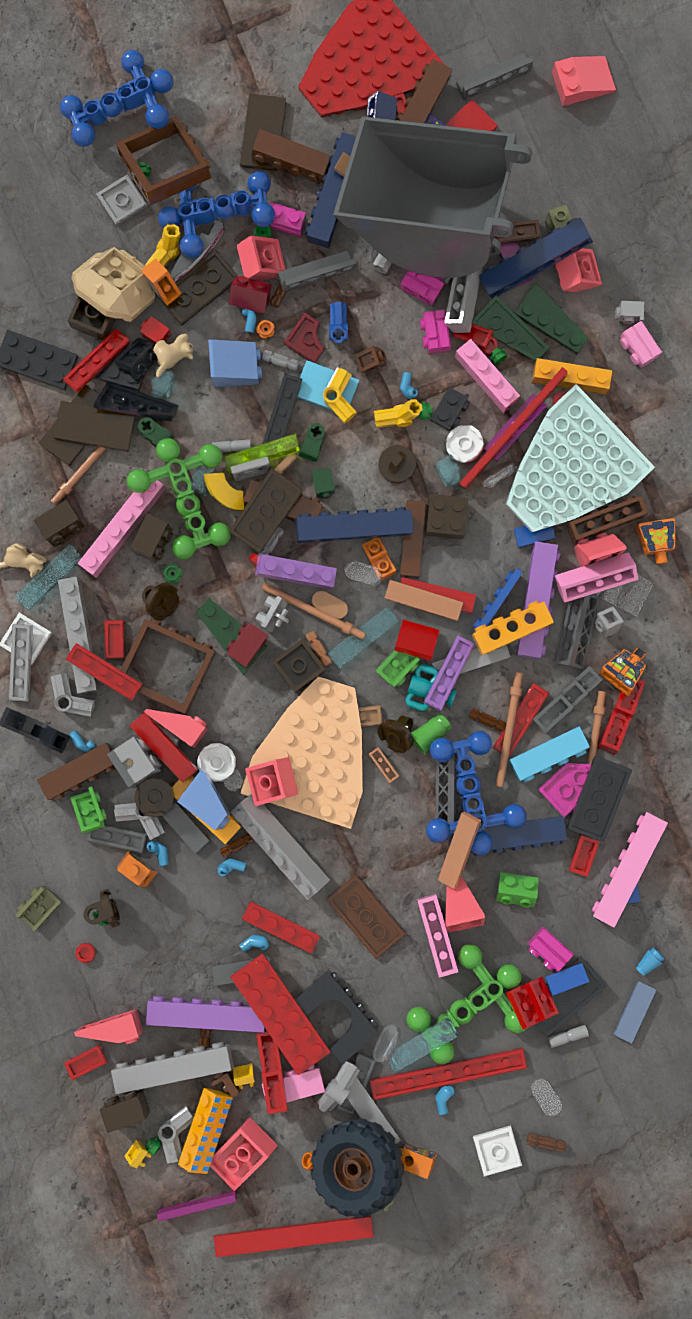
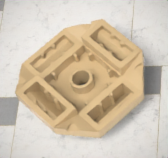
(114, 284)

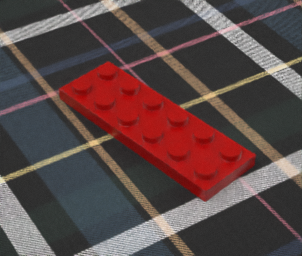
(280, 1014)

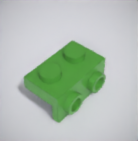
(396, 667)
(88, 812)
(517, 890)

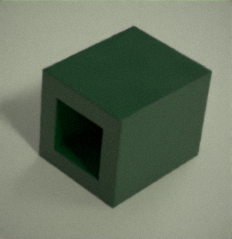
(323, 483)

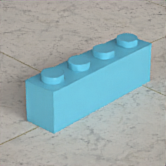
(549, 753)

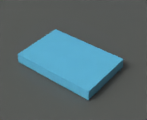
(316, 381)

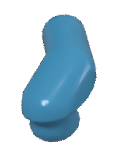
(251, 319)
(406, 388)
(80, 744)
(160, 850)
(229, 865)
(255, 941)
(442, 1097)

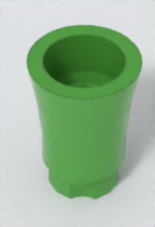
(432, 730)

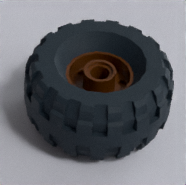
(357, 1168)

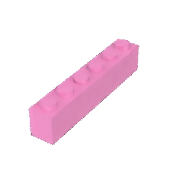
(120, 529)
(630, 869)

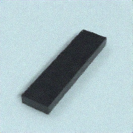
(283, 408)

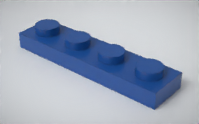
(500, 595)

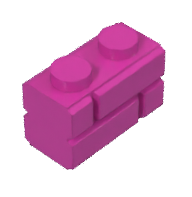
(288, 220)
(423, 287)
(436, 332)
(550, 949)

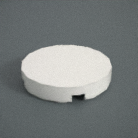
(464, 443)
(217, 761)

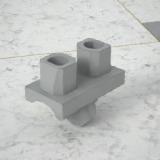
(275, 615)

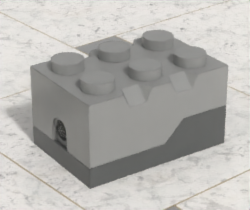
(135, 762)

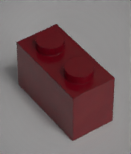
(250, 294)
(247, 644)

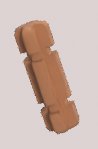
(318, 648)

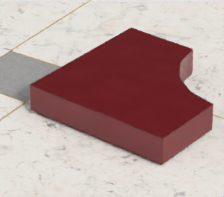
(304, 339)

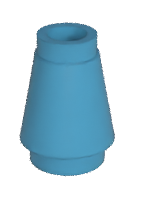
(650, 961)

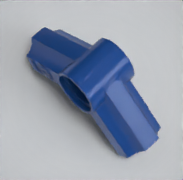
(338, 327)

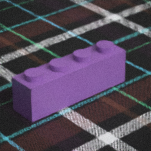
(295, 571)

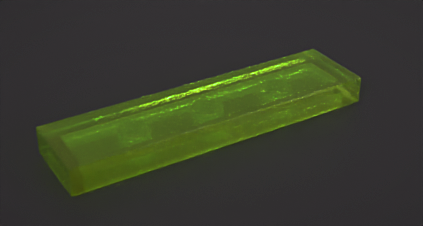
(272, 450)

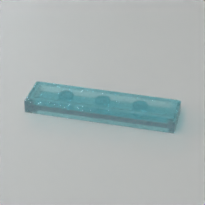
(48, 577)
(353, 645)
(422, 1044)

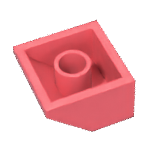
(260, 258)
(579, 271)
(271, 781)

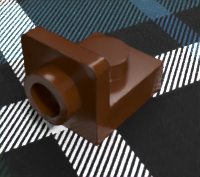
(370, 359)
(228, 1083)

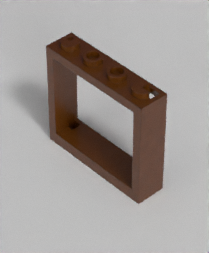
(173, 184)
(188, 640)

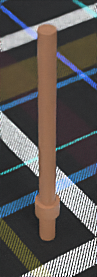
(65, 488)
(346, 627)
(515, 693)
(599, 710)

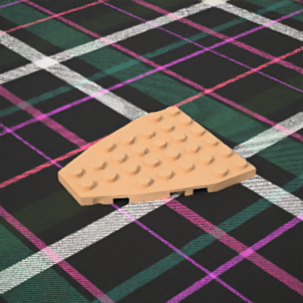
(324, 749)

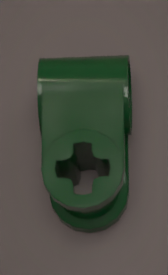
(156, 433)
(312, 445)

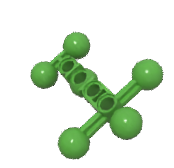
(208, 456)
(508, 977)

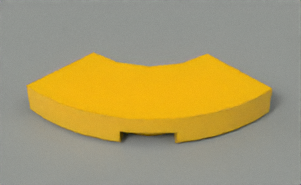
(224, 492)

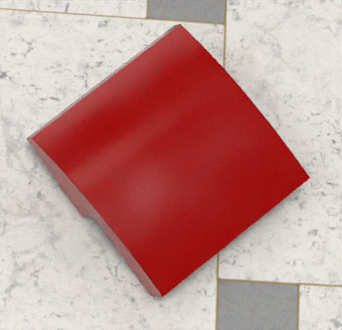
(472, 117)
(532, 1003)

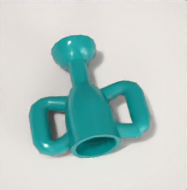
(421, 687)

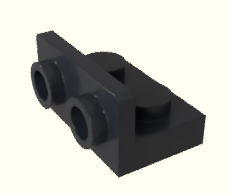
(137, 358)
(450, 408)

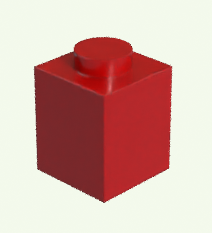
(154, 330)

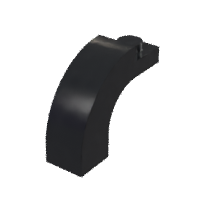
(34, 730)

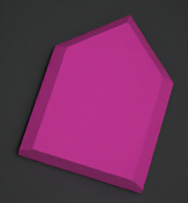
(565, 786)

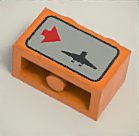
(161, 282)

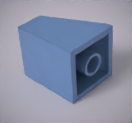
(234, 363)
(205, 801)

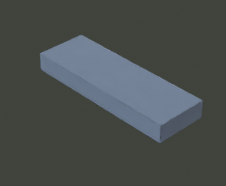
(634, 1012)

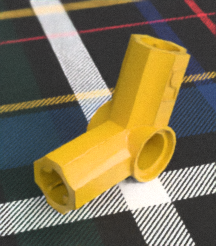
(168, 247)
(339, 405)
(398, 415)

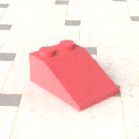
(582, 78)
(599, 549)
(185, 727)
(116, 1029)
(242, 1154)

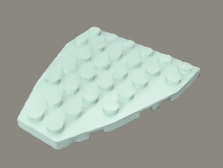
(574, 465)

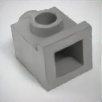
(630, 312)
(605, 624)

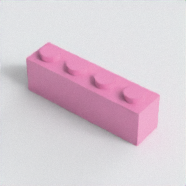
(487, 376)
(596, 577)
(437, 935)

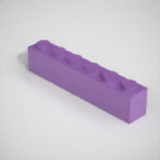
(539, 588)
(202, 1014)

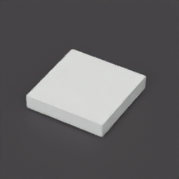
(39, 639)
(497, 1150)

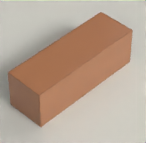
(383, 765)

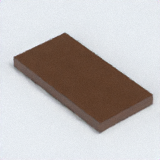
(365, 916)

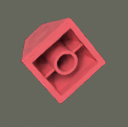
(462, 909)

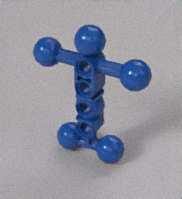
(127, 97)
(224, 206)
(513, 815)

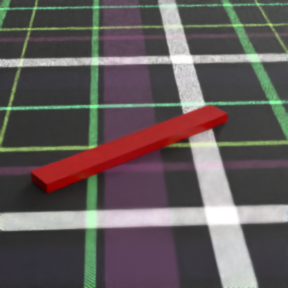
(514, 427)
(448, 1073)
(293, 1236)

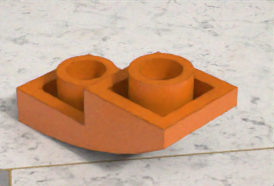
(379, 558)

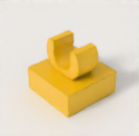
(243, 1075)
(136, 1154)

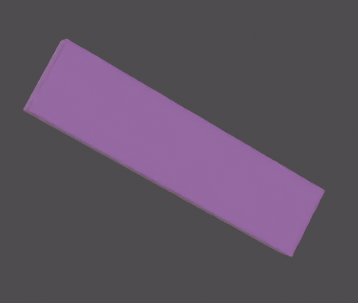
(449, 673)

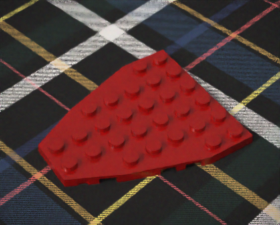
(365, 53)

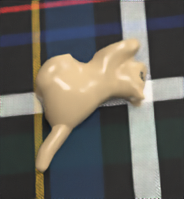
(171, 354)
(18, 556)

